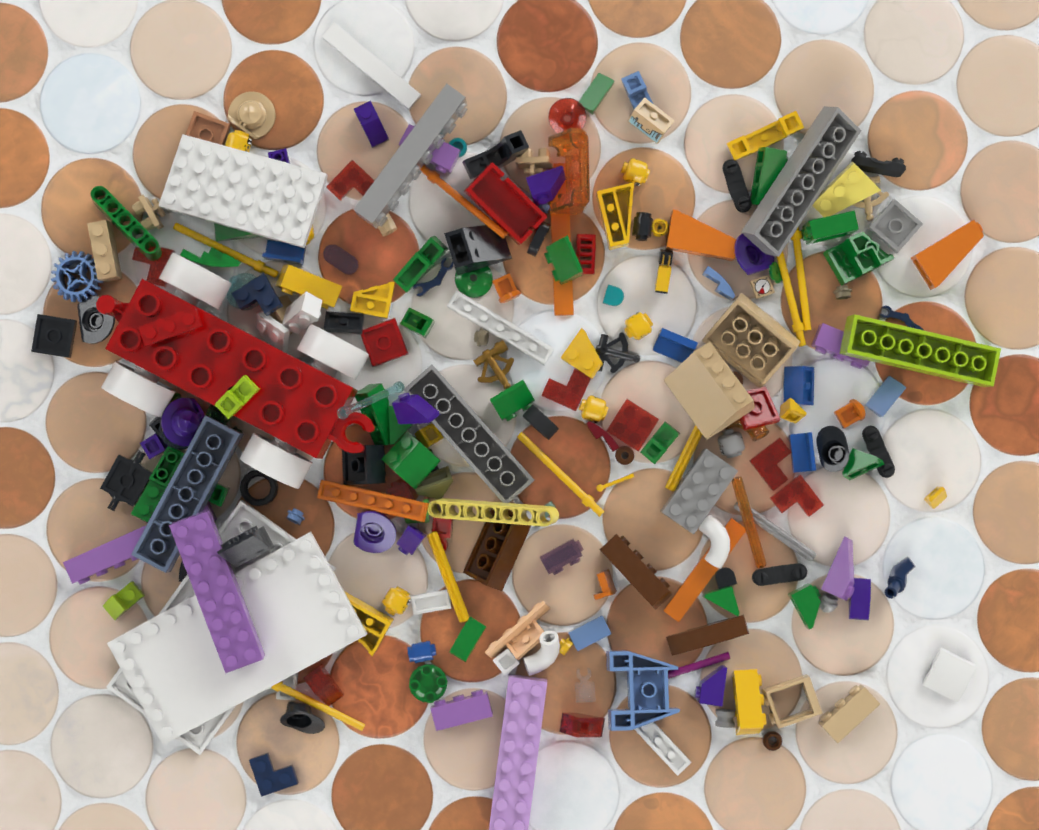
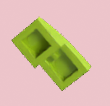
(237, 397)

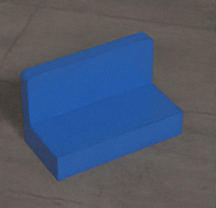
(284, 252)
(674, 345)
(799, 384)
(802, 452)

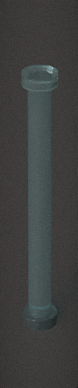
(344, 412)

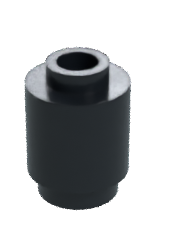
(642, 226)

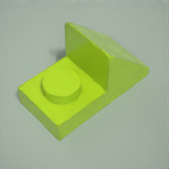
(123, 600)

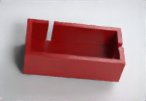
(505, 203)

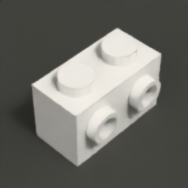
(302, 313)

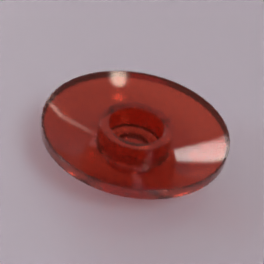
(563, 108)

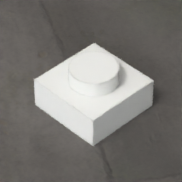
(506, 661)

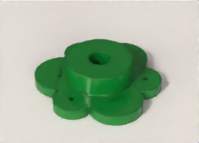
(774, 272)

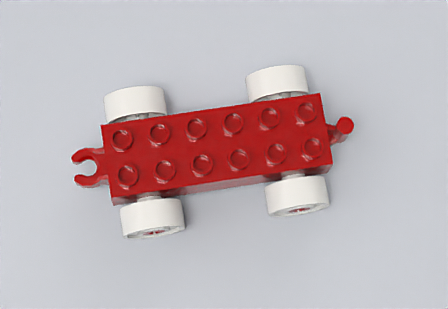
(294, 398)

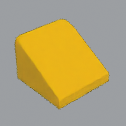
(791, 411)
(429, 435)
(936, 497)

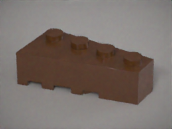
(635, 571)

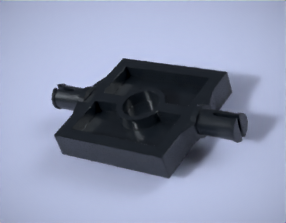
(126, 480)

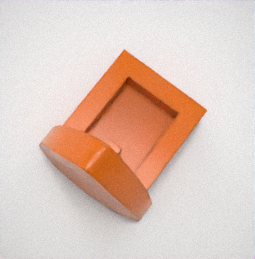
(506, 288)
(850, 413)
(606, 583)

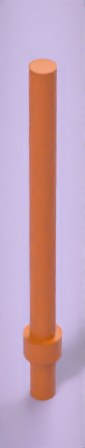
(434, 177)

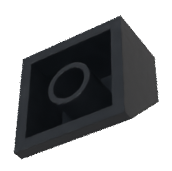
(364, 466)

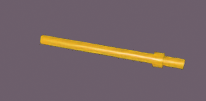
(258, 266)
(801, 279)
(797, 326)
(586, 499)
(318, 705)

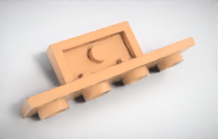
(522, 636)

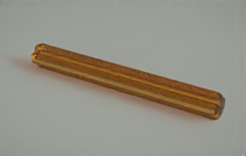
(748, 521)

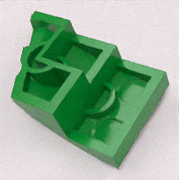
(856, 257)
(213, 258)

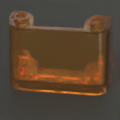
(574, 147)

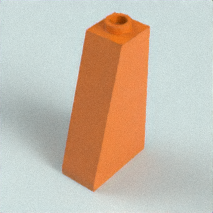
(698, 238)
(943, 256)

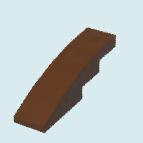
(707, 635)

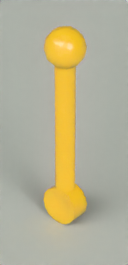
(600, 488)

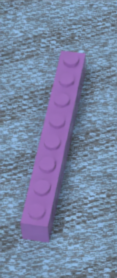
(107, 555)

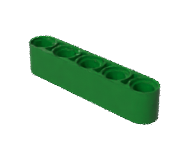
(122, 215)

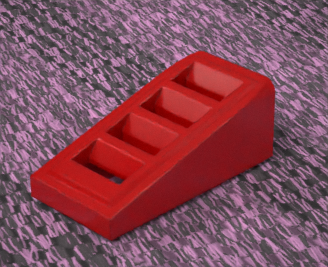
(586, 237)

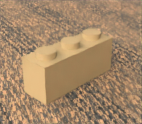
(104, 251)
(848, 713)

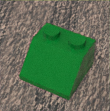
(563, 260)
(512, 400)
(411, 460)

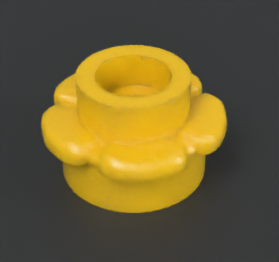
(664, 227)
(565, 646)

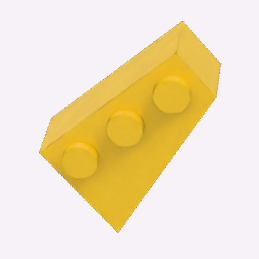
(615, 212)
(298, 281)
(374, 622)
(748, 701)

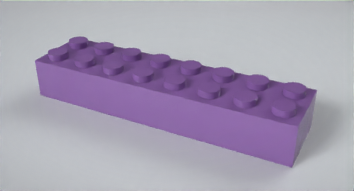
(217, 591)

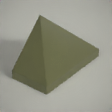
(435, 483)

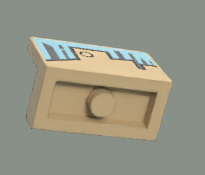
(650, 120)

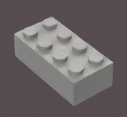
(699, 491)

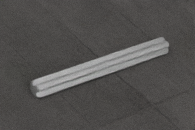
(781, 535)

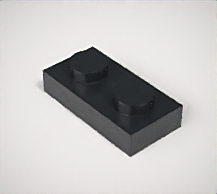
(344, 322)

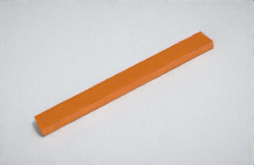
(560, 228)

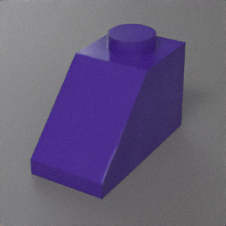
(371, 123)
(546, 185)
(413, 410)
(410, 540)
(712, 687)

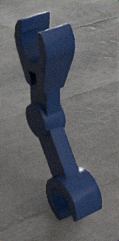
(436, 281)
(904, 317)

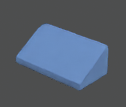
(885, 396)
(589, 633)

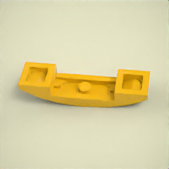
(765, 136)

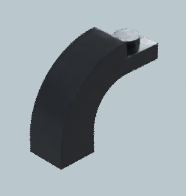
(501, 154)

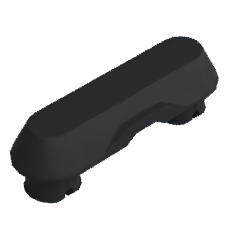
(888, 168)
(736, 186)
(876, 447)
(779, 574)

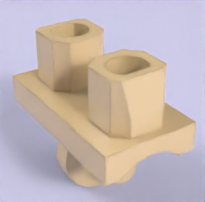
(535, 165)
(153, 220)

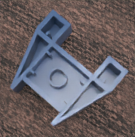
(646, 690)

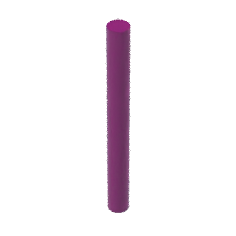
(699, 664)

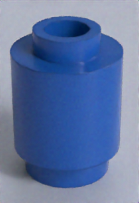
(421, 652)

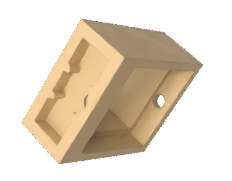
(810, 695)

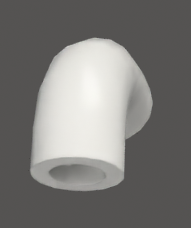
(719, 541)
(545, 655)

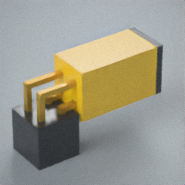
(664, 271)

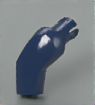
(898, 577)

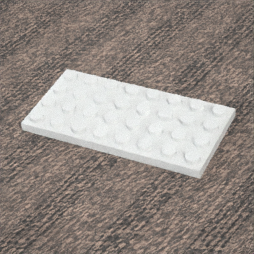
(243, 190)

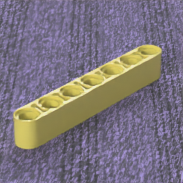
(501, 512)

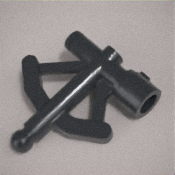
(604, 350)

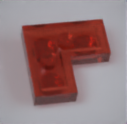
(350, 177)
(156, 266)
(569, 395)
(766, 463)
(799, 492)

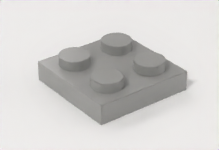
(895, 226)

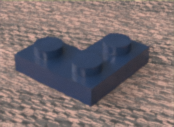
(258, 291)
(270, 780)

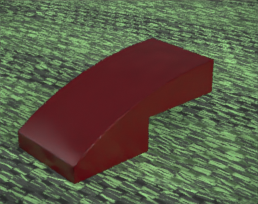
(597, 432)

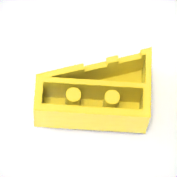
(845, 190)

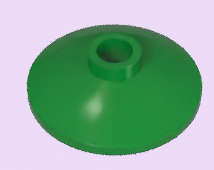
(475, 288)

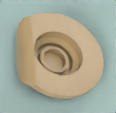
(252, 114)

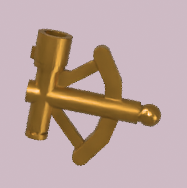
(488, 357)

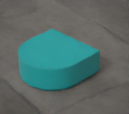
(614, 296)

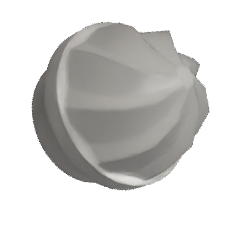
(828, 602)

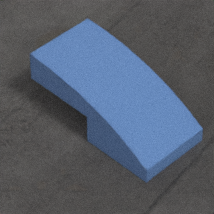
(635, 89)
(723, 287)

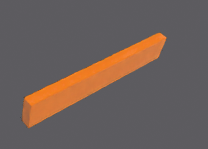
(372, 500)
(699, 577)

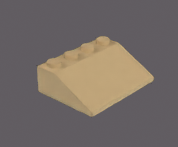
(751, 340)
(709, 391)

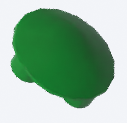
(428, 683)

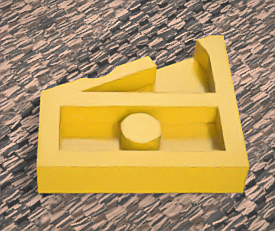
(373, 301)
(582, 355)

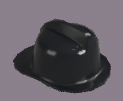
(832, 448)
(301, 718)

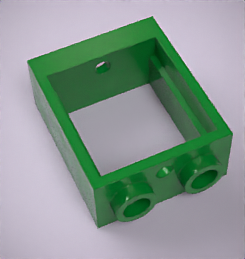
(829, 227)

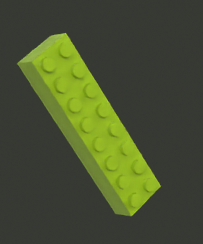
(920, 351)

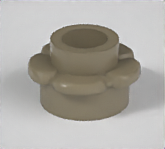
(842, 292)
(481, 337)

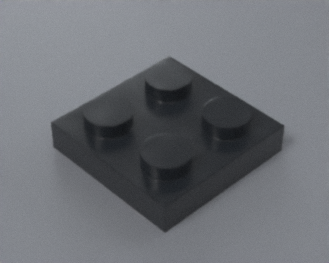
(54, 336)

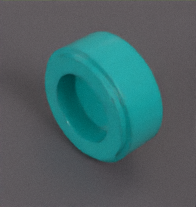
(460, 144)

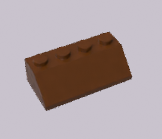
(496, 552)

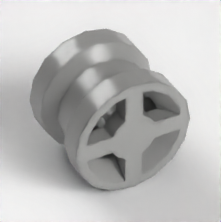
(725, 718)

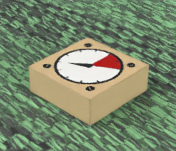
(762, 287)

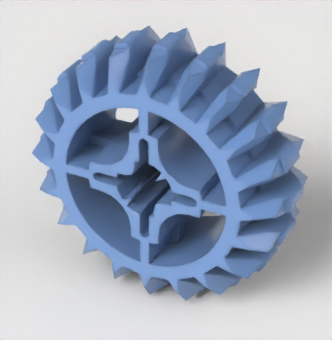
(73, 283)

